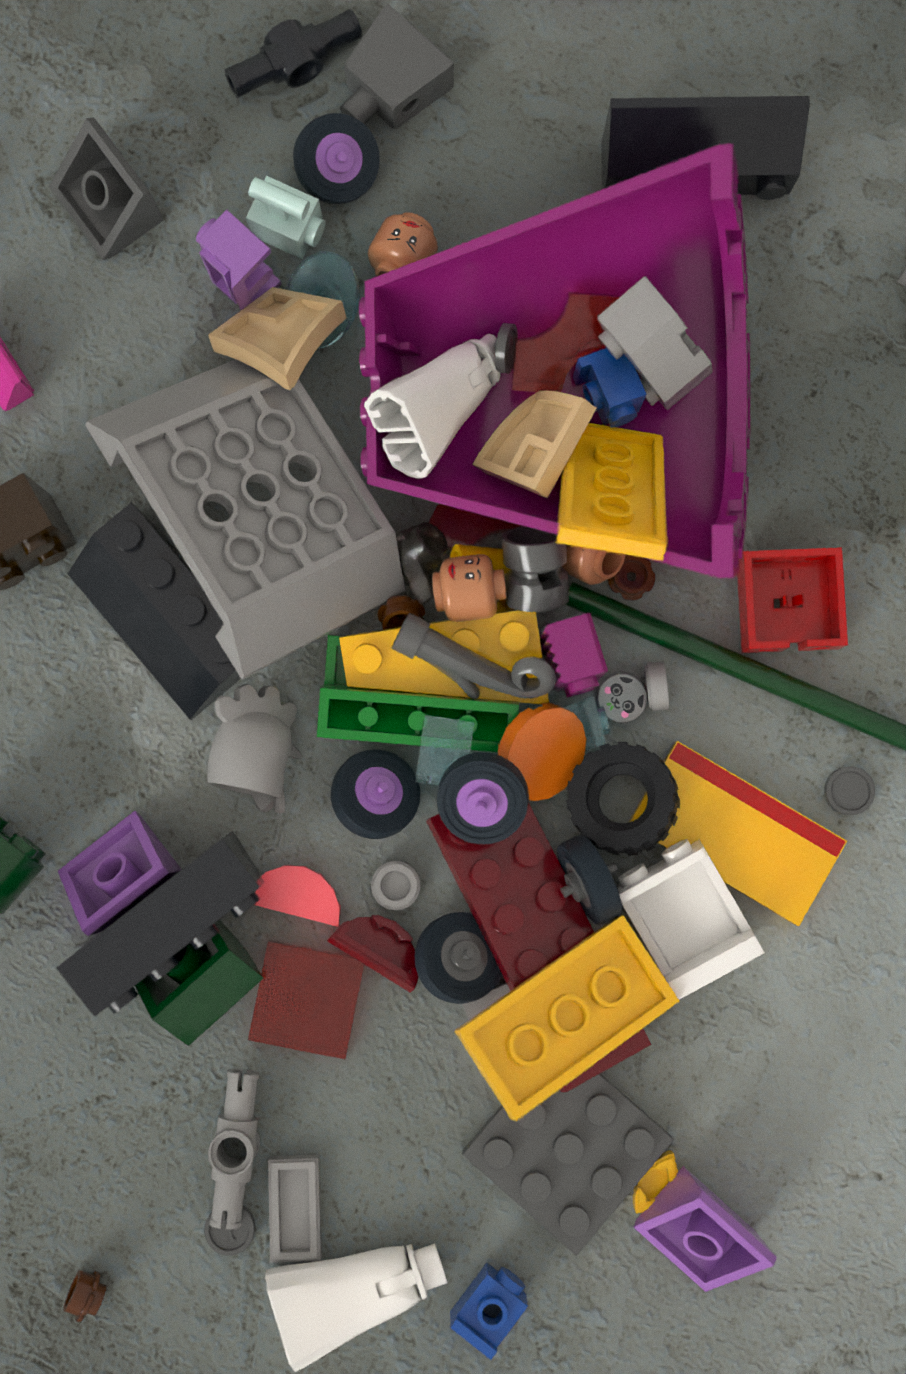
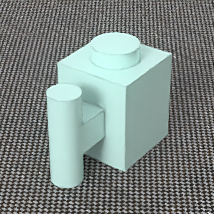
(284, 216)

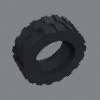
(612, 762)

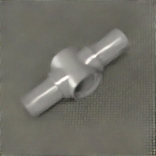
(228, 1172)

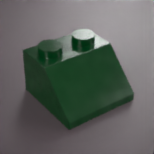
(200, 986)

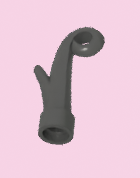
(467, 667)

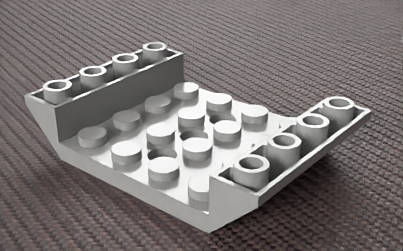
(276, 566)

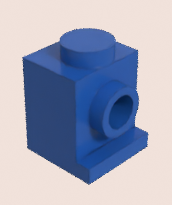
(610, 386)
(488, 1288)

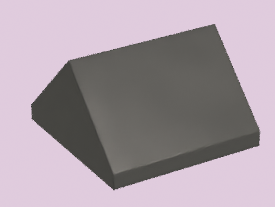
(103, 192)

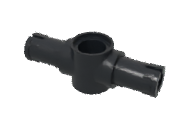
(293, 53)

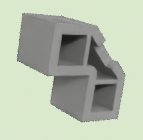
(655, 343)

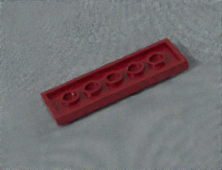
(522, 911)

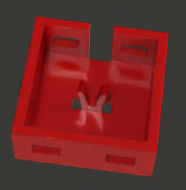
(796, 578)

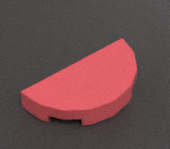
(300, 893)

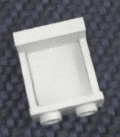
(687, 918)

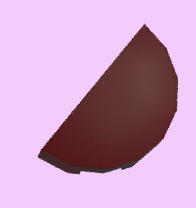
(380, 946)

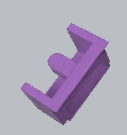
(235, 259)

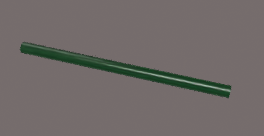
(737, 665)

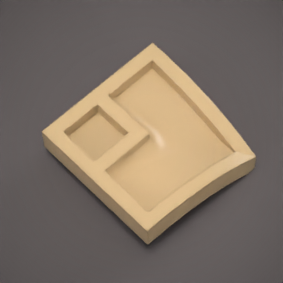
(279, 332)
(536, 441)

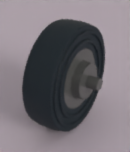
(589, 879)
(456, 959)

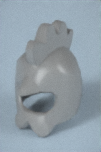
(253, 745)

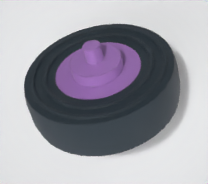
(336, 158)
(375, 794)
(482, 798)

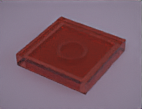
(306, 999)

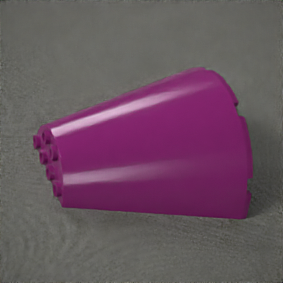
(676, 230)

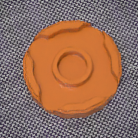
(544, 748)

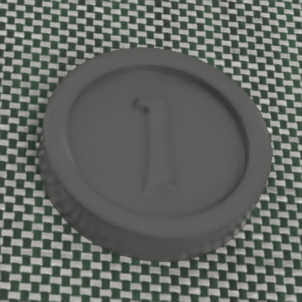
(505, 348)
(849, 791)
(230, 1241)

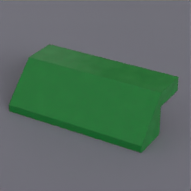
(399, 715)

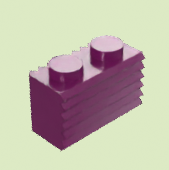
(574, 654)

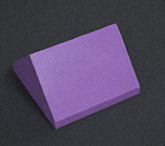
(116, 873)
(702, 1234)

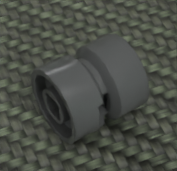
(536, 572)

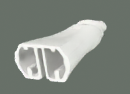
(432, 404)
(342, 1297)

